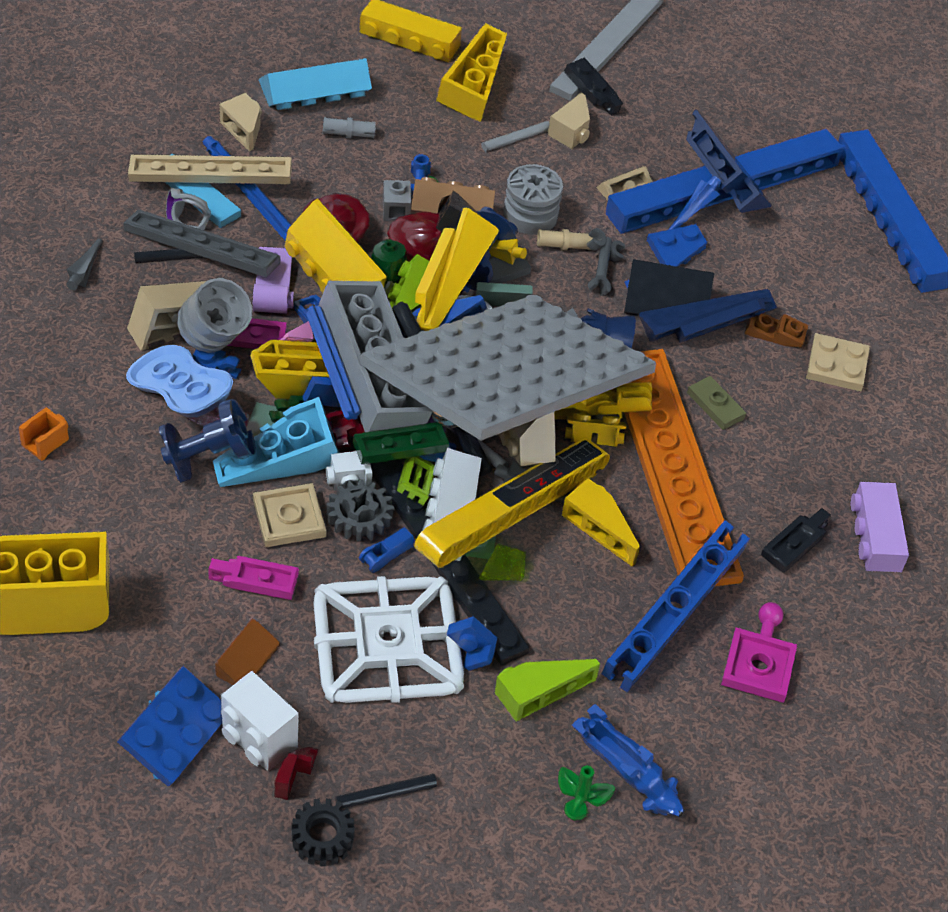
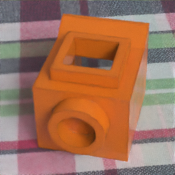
(44, 433)

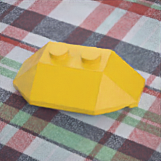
(287, 366)

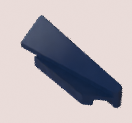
(725, 166)
(705, 316)

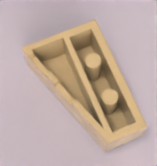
(157, 312)

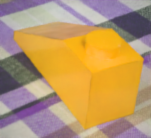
(599, 516)

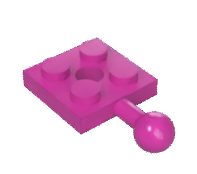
(751, 646)

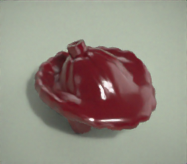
(348, 212)
(416, 233)

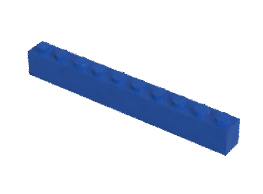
(766, 166)

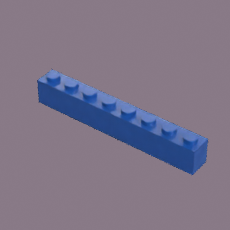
(894, 211)

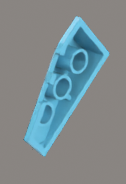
(287, 448)

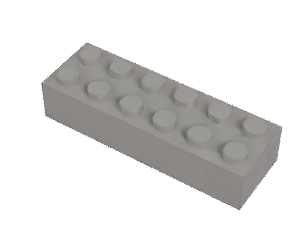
(359, 321)

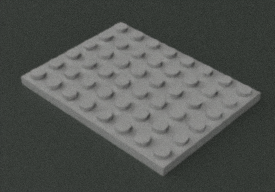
(506, 365)

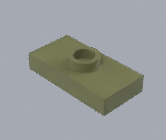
(716, 402)

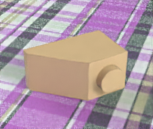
(241, 119)
(571, 122)

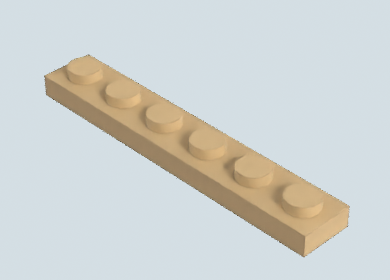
(210, 169)

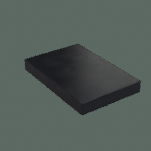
(664, 286)

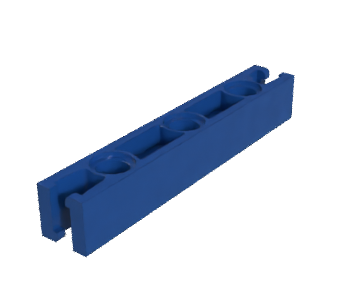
(663, 618)

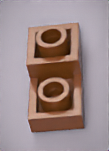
(784, 331)

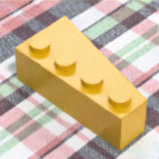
(472, 74)

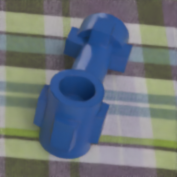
(420, 168)

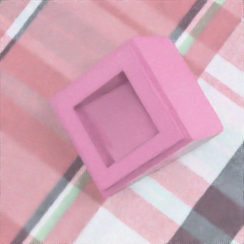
(301, 333)

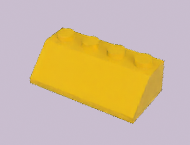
(328, 249)

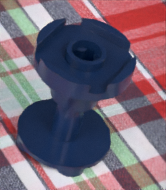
(507, 231)
(216, 436)

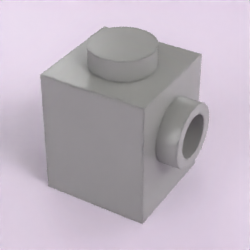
(396, 199)

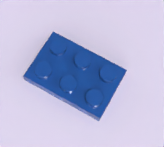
(174, 726)

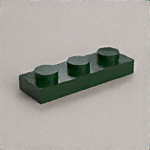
(400, 443)

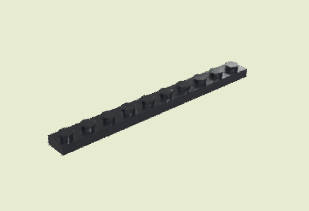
(461, 575)

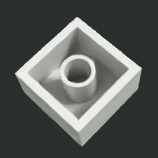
(259, 721)

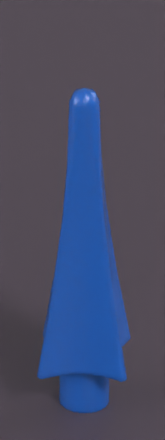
(702, 195)

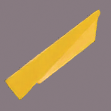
(452, 266)

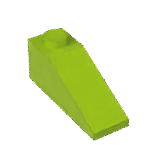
(539, 684)

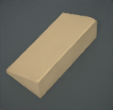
(624, 182)

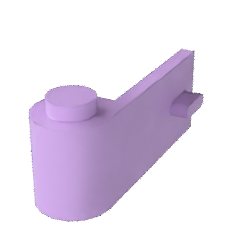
(273, 292)

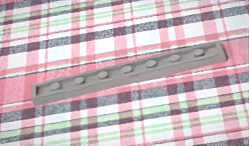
(608, 42)

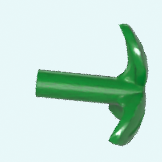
(583, 791)

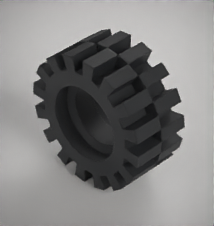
(319, 850)

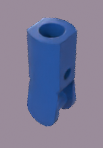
(389, 548)

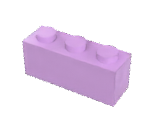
(880, 527)

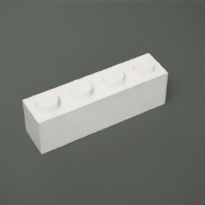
(454, 485)

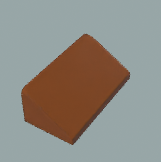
(246, 653)

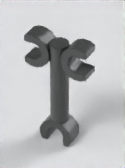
(608, 250)

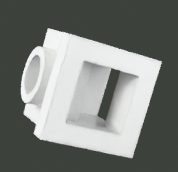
(347, 468)

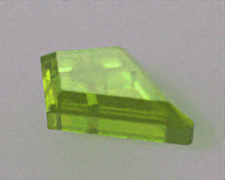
(505, 564)

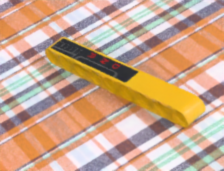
(510, 503)

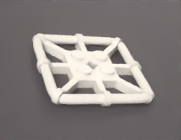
(374, 652)

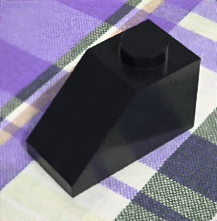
(451, 212)

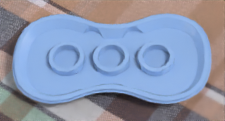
(180, 380)

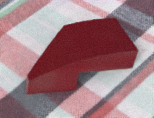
(298, 760)

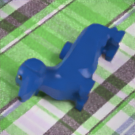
(630, 762)

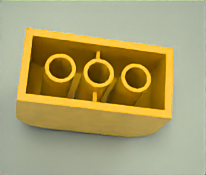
(53, 582)

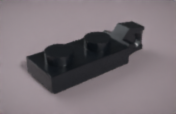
(593, 85)
(796, 540)

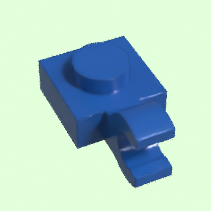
(218, 361)

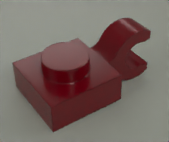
(342, 430)

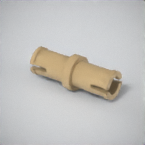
(563, 239)

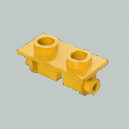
(607, 429)

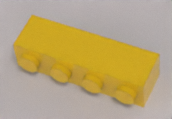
(410, 30)

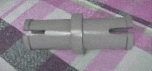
(348, 127)

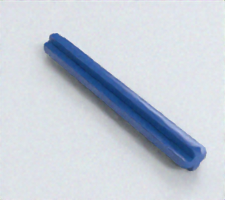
(333, 363)

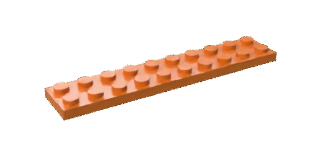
(677, 471)

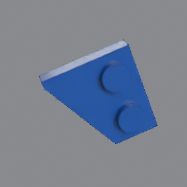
(677, 244)

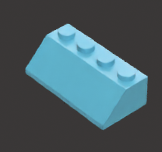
(315, 83)

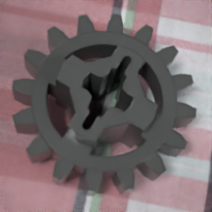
(362, 510)

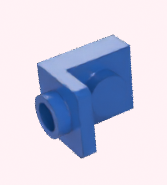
(475, 640)

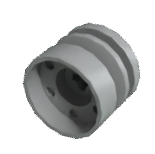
(533, 198)
(214, 315)

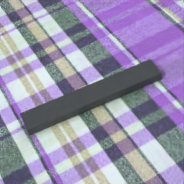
(202, 243)

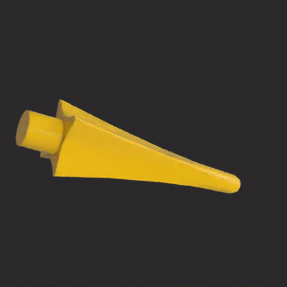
(508, 250)

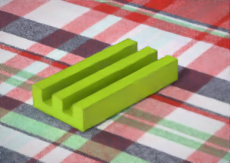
(412, 487)

